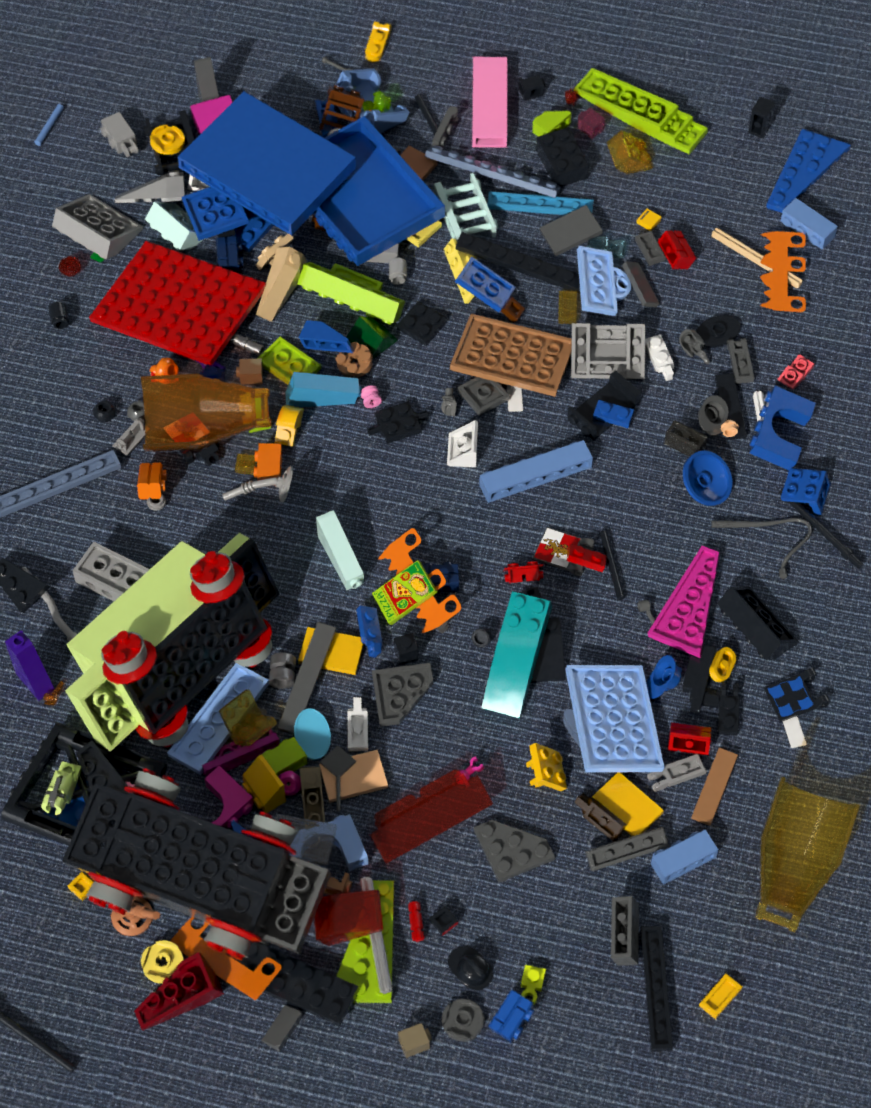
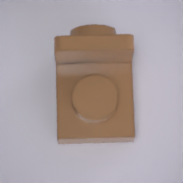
(337, 887)

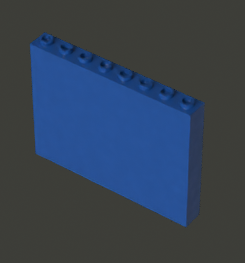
(267, 162)
(378, 200)

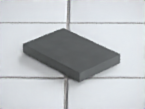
(571, 230)

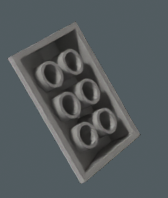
(95, 225)

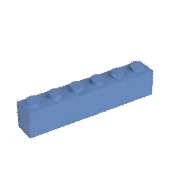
(535, 471)

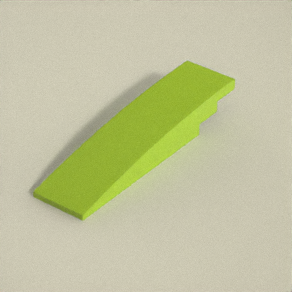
(642, 110)

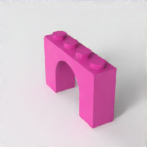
(231, 794)

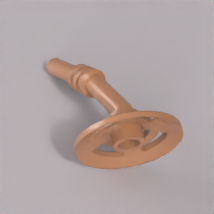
(136, 913)

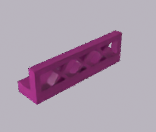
(241, 754)

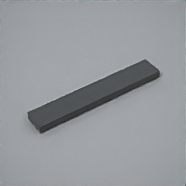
(307, 676)

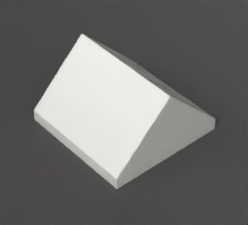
(463, 446)

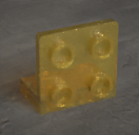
(245, 719)

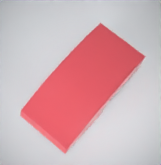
(796, 372)

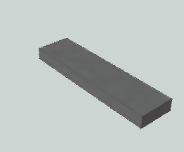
(627, 848)

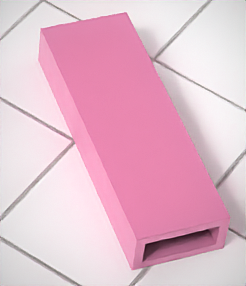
(489, 102)

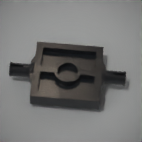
(397, 422)

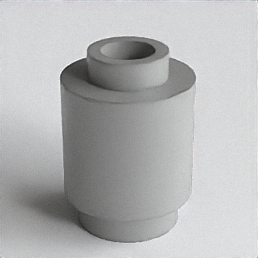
(397, 271)

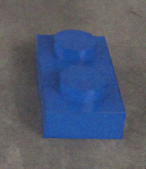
(613, 414)

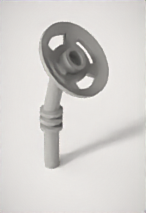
(282, 483)

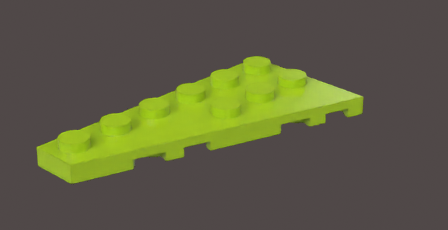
(358, 962)

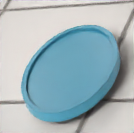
(312, 733)

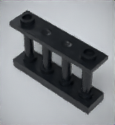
(182, 123)

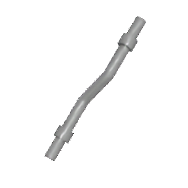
(55, 613)

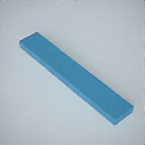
(536, 203)

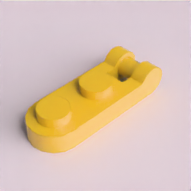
(377, 41)

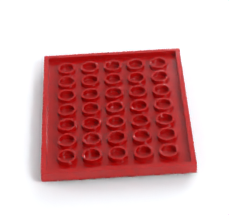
(178, 303)

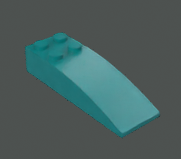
(516, 654)

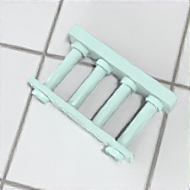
(452, 221)

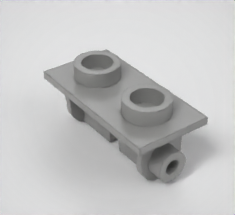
(131, 437)

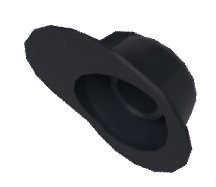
(470, 967)

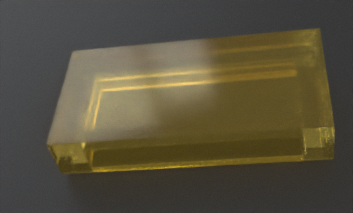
(567, 307)

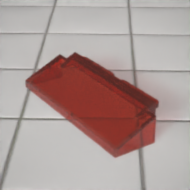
(419, 819)

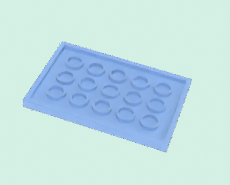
(614, 718)

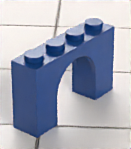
(766, 442)

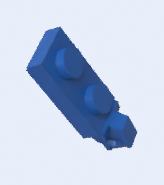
(370, 629)

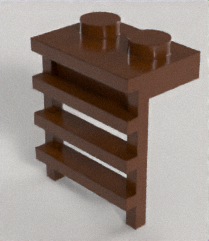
(339, 97)

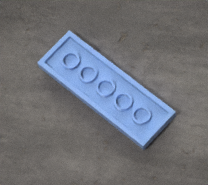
(207, 730)

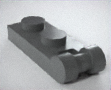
(445, 127)
(740, 361)

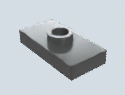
(650, 248)

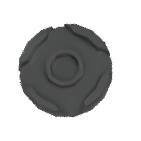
(463, 1020)

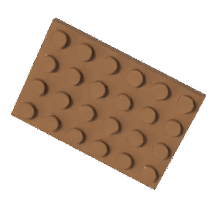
(512, 355)

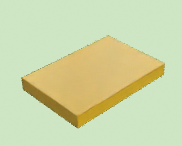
(342, 655)
(629, 804)

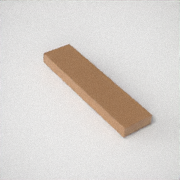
(714, 786)

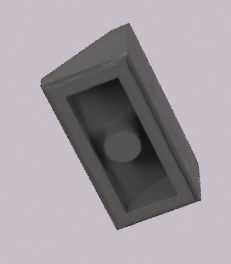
(282, 1028)

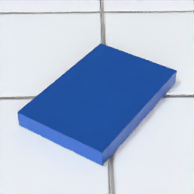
(485, 284)

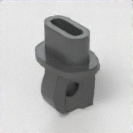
(449, 403)

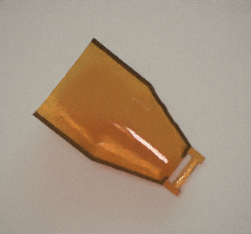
(198, 411)

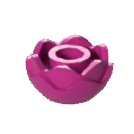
(295, 781)

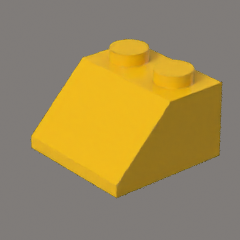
(263, 785)

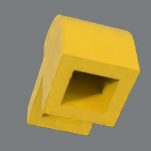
(287, 424)

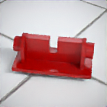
(515, 572)

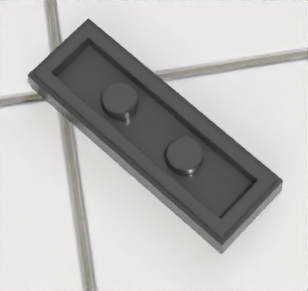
(640, 284)

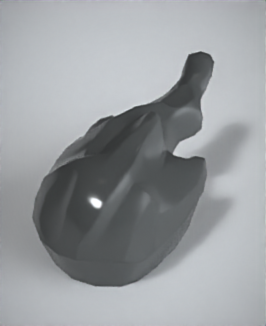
(692, 342)

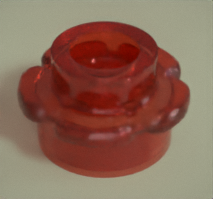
(570, 96)

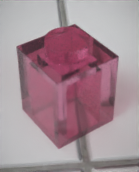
(591, 123)

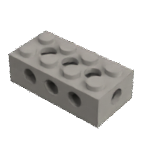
(107, 572)

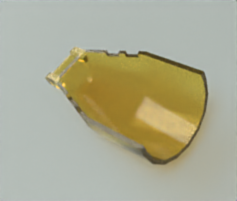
(800, 850)

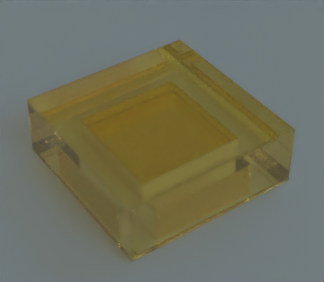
(245, 464)

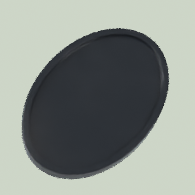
(718, 330)

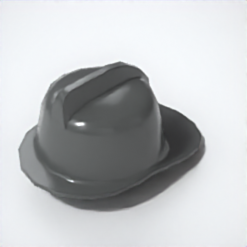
(713, 414)

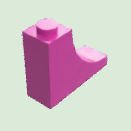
(206, 112)

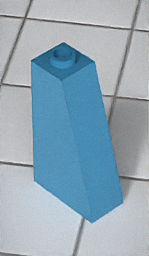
(321, 390)

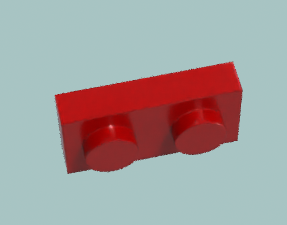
(586, 558)

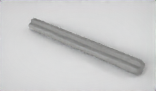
(378, 949)

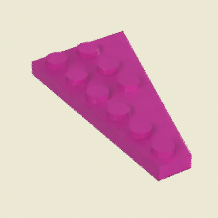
(687, 610)

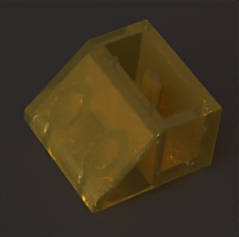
(629, 153)

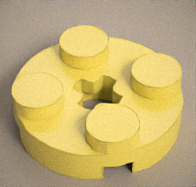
(156, 952)

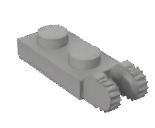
(678, 772)

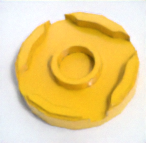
(167, 139)

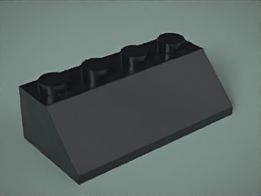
(756, 622)

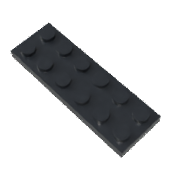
(304, 984)

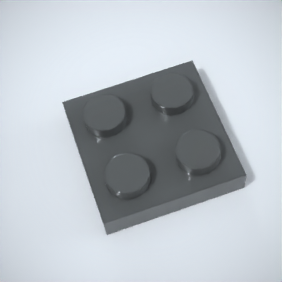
(483, 394)

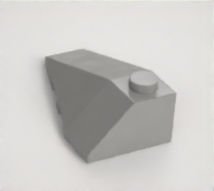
(167, 187)

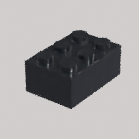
(562, 157)

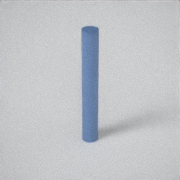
(48, 125)

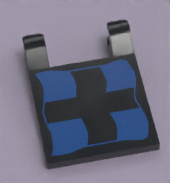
(792, 696)

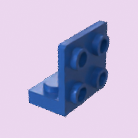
(807, 487)

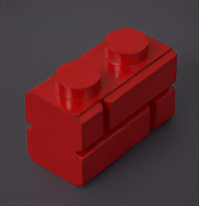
(676, 249)
(689, 738)

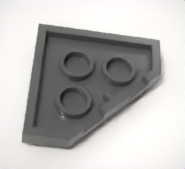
(400, 690)
(511, 849)

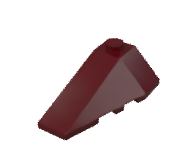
(184, 990)

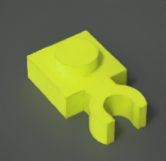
(532, 980)

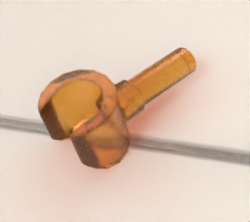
(51, 699)

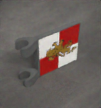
(553, 550)

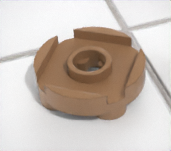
(353, 369)

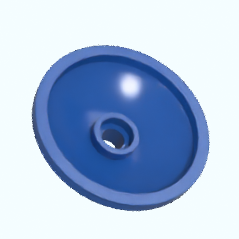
(714, 478)

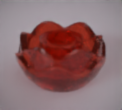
(69, 266)

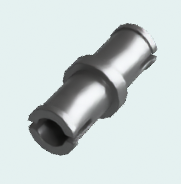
(246, 344)

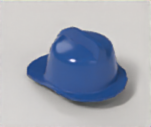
(664, 677)

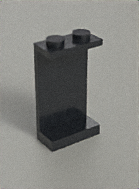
(617, 391)

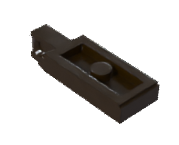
(600, 817)

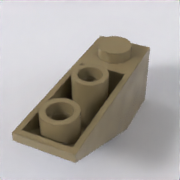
(312, 793)

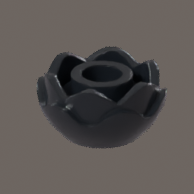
(104, 416)

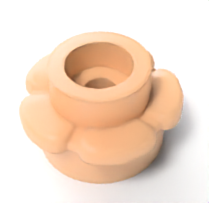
(729, 428)

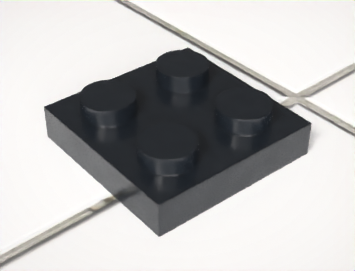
(422, 323)

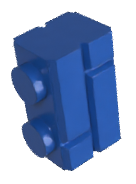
(512, 1016)

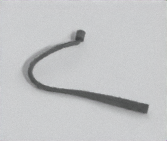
(742, 524)

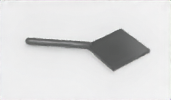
(338, 763)

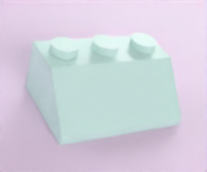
(173, 225)

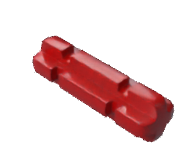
(416, 921)

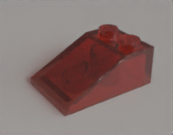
(348, 916)

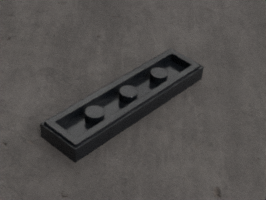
(728, 392)

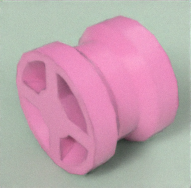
(371, 396)

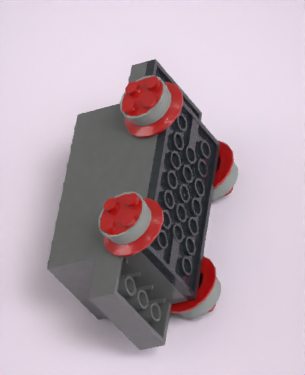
(226, 878)

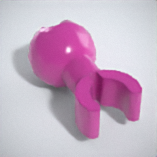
(471, 769)

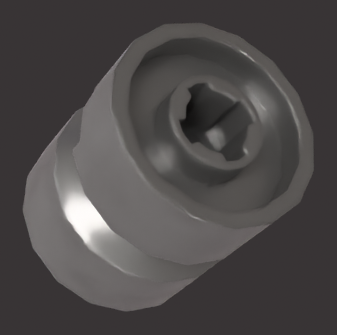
(282, 670)

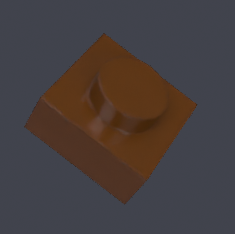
(512, 309)

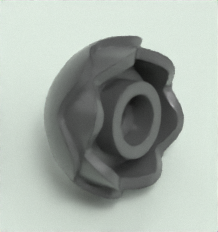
(136, 410)

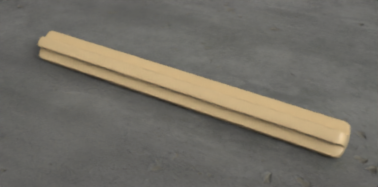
(751, 254)

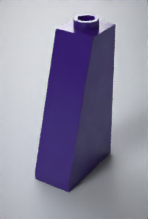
(28, 665)

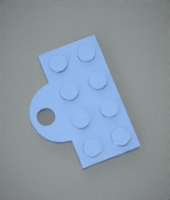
(600, 281)

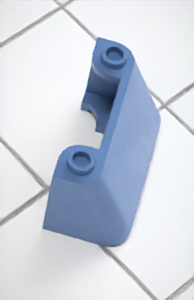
(367, 82)

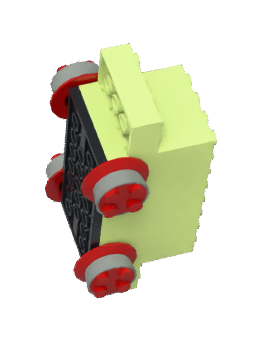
(171, 640)

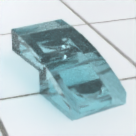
(617, 247)

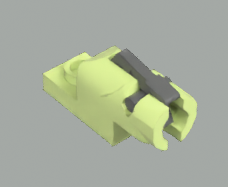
(61, 787)

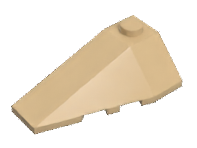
(280, 281)

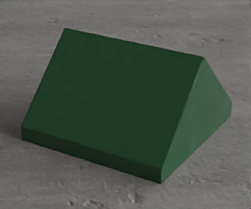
(372, 335)

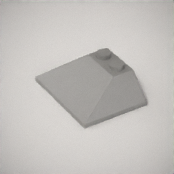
(607, 348)

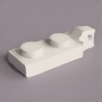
(660, 356)
(357, 727)

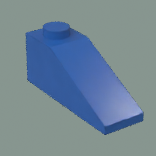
(320, 336)

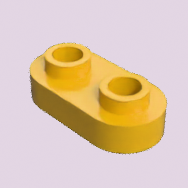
(722, 664)

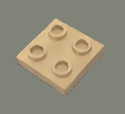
(269, 252)

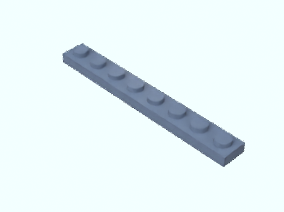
(500, 173)
(58, 483)

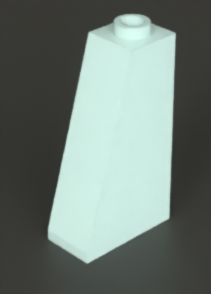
(339, 550)

